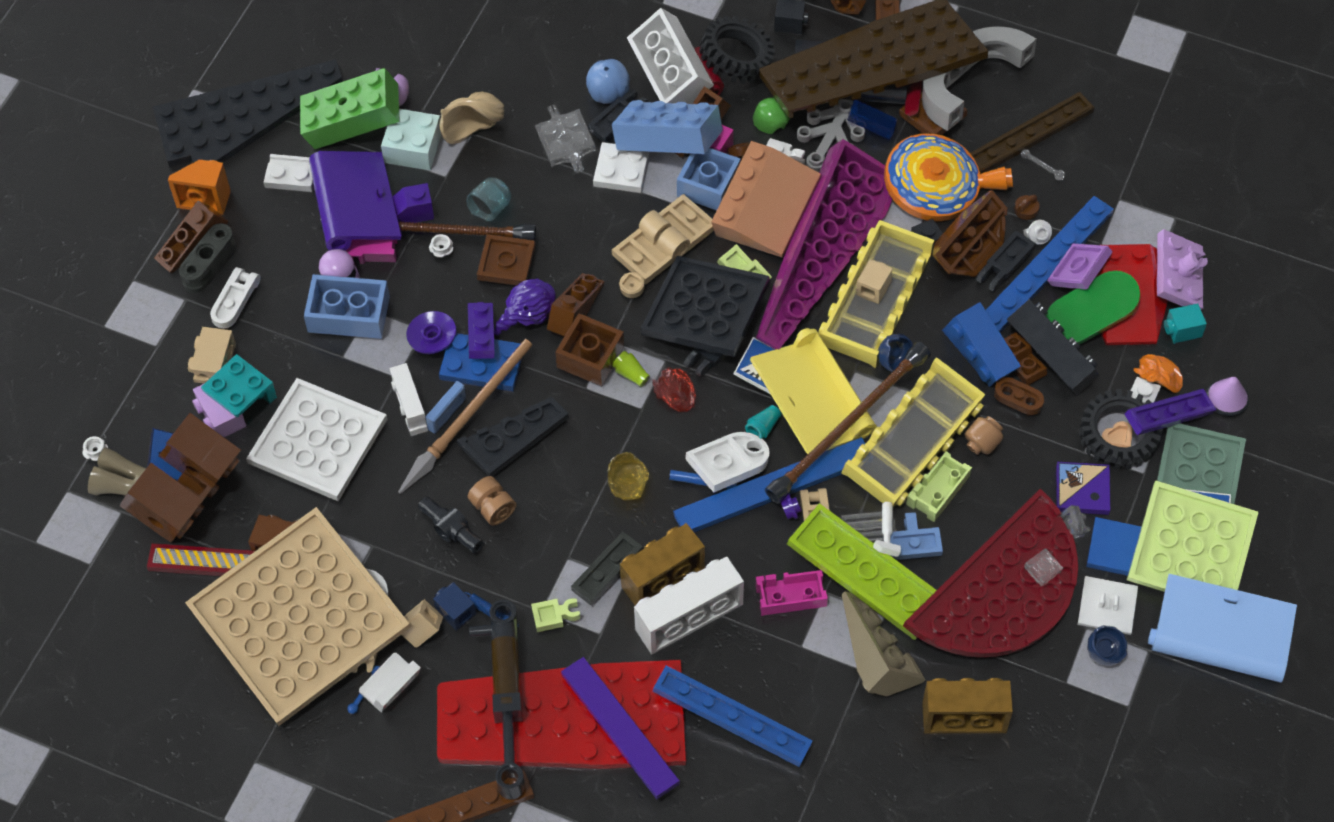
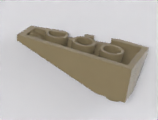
(875, 653)

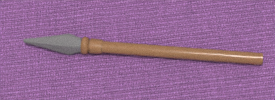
(425, 462)

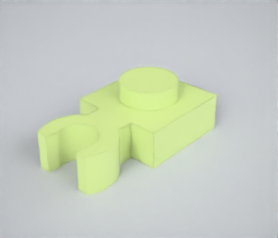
(550, 614)

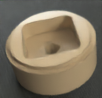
(632, 285)

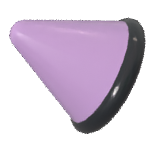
(1228, 396)

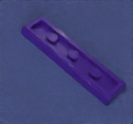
(1170, 411)

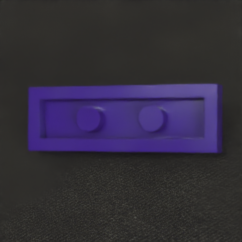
(480, 330)

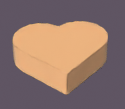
(1119, 435)

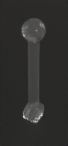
(1059, 174)

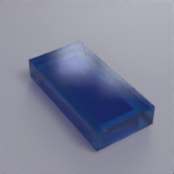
(872, 119)

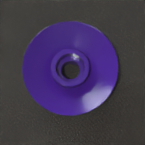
(428, 325)

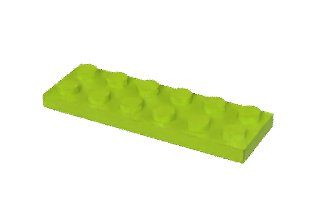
(859, 567)

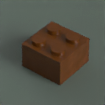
(589, 349)

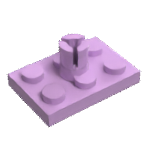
(1179, 269)

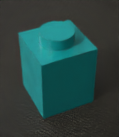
(1185, 323)

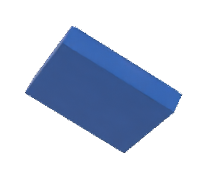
(1112, 546)

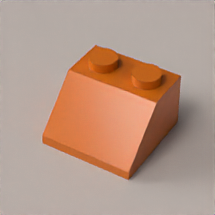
(201, 182)

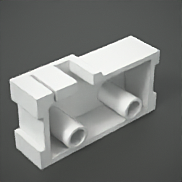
(408, 399)

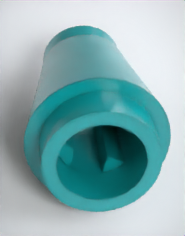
(763, 422)

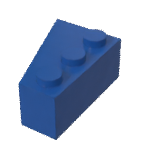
(982, 344)

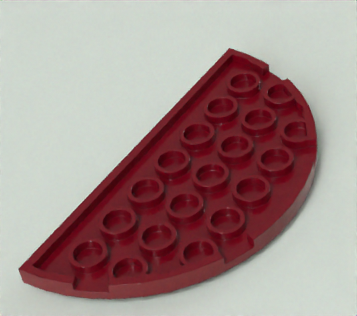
(992, 600)

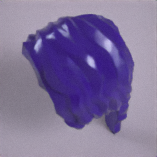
(527, 304)

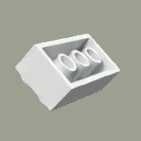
(669, 59)
(688, 604)

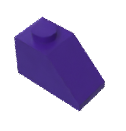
(413, 204)

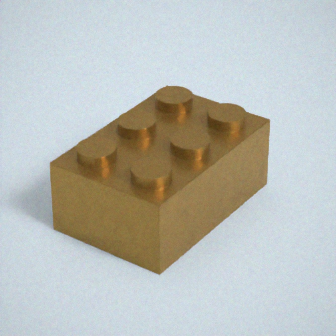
(662, 563)
(967, 706)

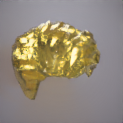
(627, 476)

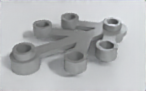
(830, 130)

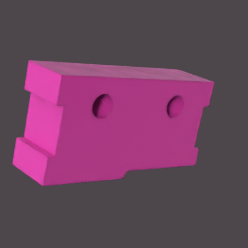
(373, 250)
(792, 593)

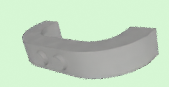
(1001, 43)

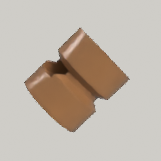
(491, 500)

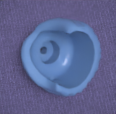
(607, 85)

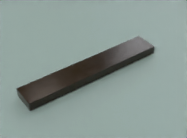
(1032, 132)

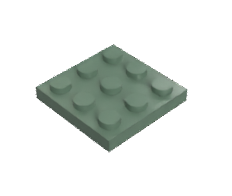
(1201, 460)

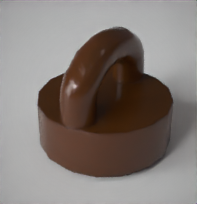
(738, 149)
(1026, 207)

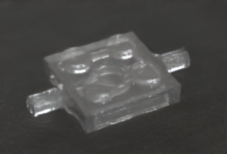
(565, 138)

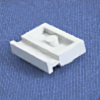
(289, 173)

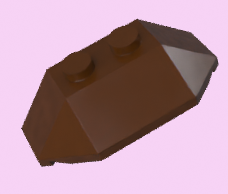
(972, 237)

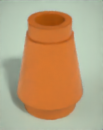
(996, 179)

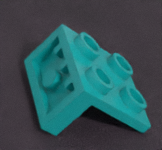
(239, 386)

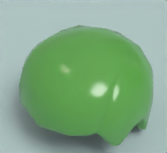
(769, 116)

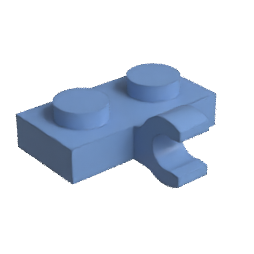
(915, 541)

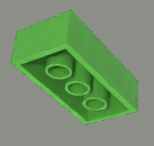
(349, 108)

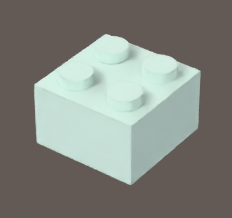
(412, 140)

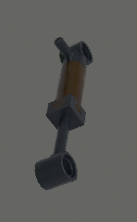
(506, 688)

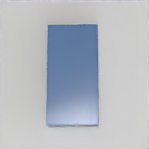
(445, 407)

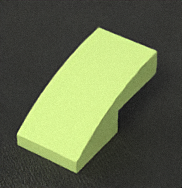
(738, 259)

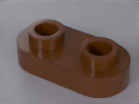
(1019, 396)

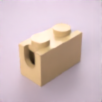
(212, 352)

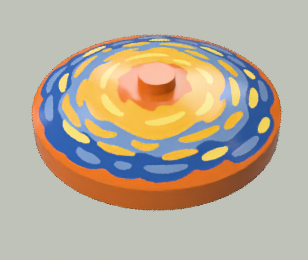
(931, 177)

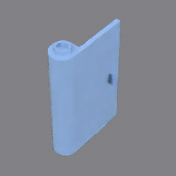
(1224, 628)

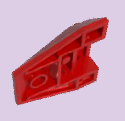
(1146, 321)

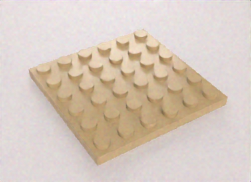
(298, 615)

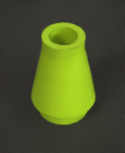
(630, 368)

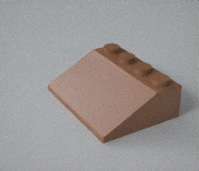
(765, 200)

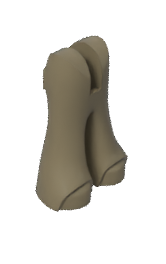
(105, 478)

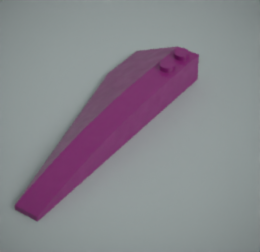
(832, 228)

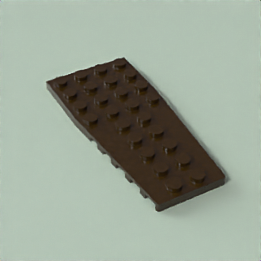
(882, 53)

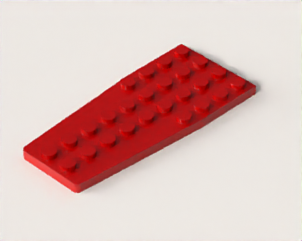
(555, 722)

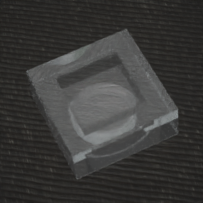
(1043, 567)

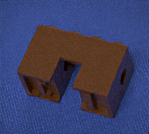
(167, 503)

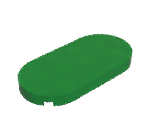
(1095, 309)

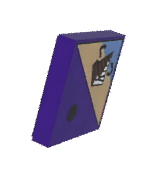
(1083, 486)

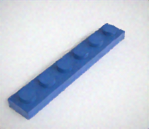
(732, 716)

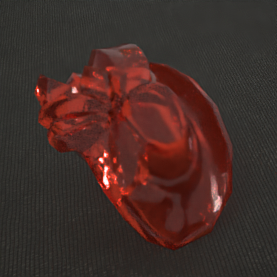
(675, 389)

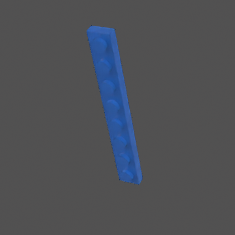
(1036, 274)

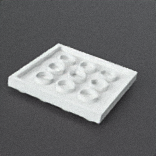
(317, 439)

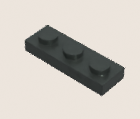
(605, 569)

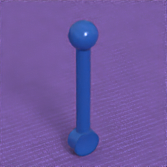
(353, 707)

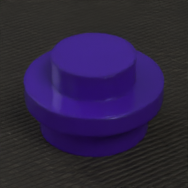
(791, 507)

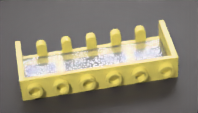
(860, 325)
(915, 434)

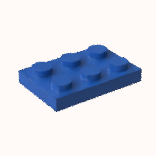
(477, 372)

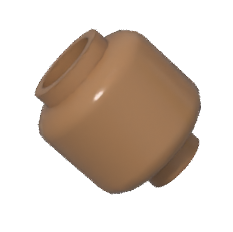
(984, 435)

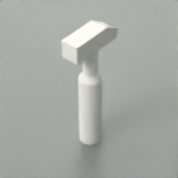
(887, 525)

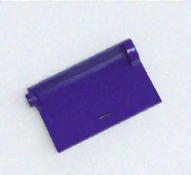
(348, 197)

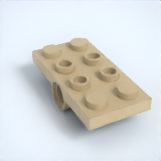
(663, 238)

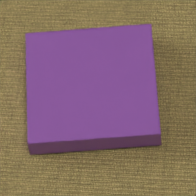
(1079, 266)

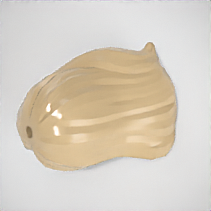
(469, 115)

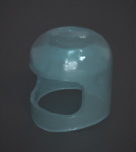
(493, 194)

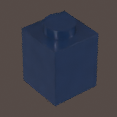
(454, 606)

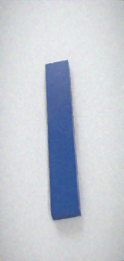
(753, 495)

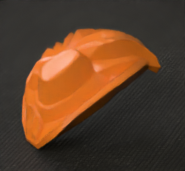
(1161, 371)

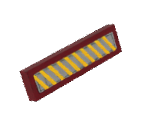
(194, 559)

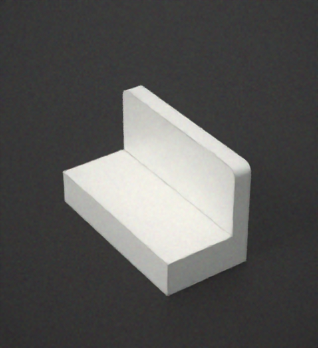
(389, 681)

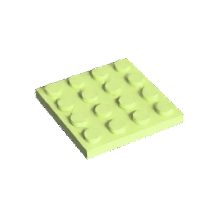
(1191, 539)

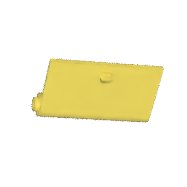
(811, 390)

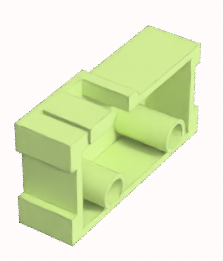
(939, 486)

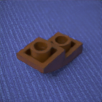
(1031, 367)

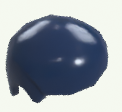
(893, 351)
(1107, 645)

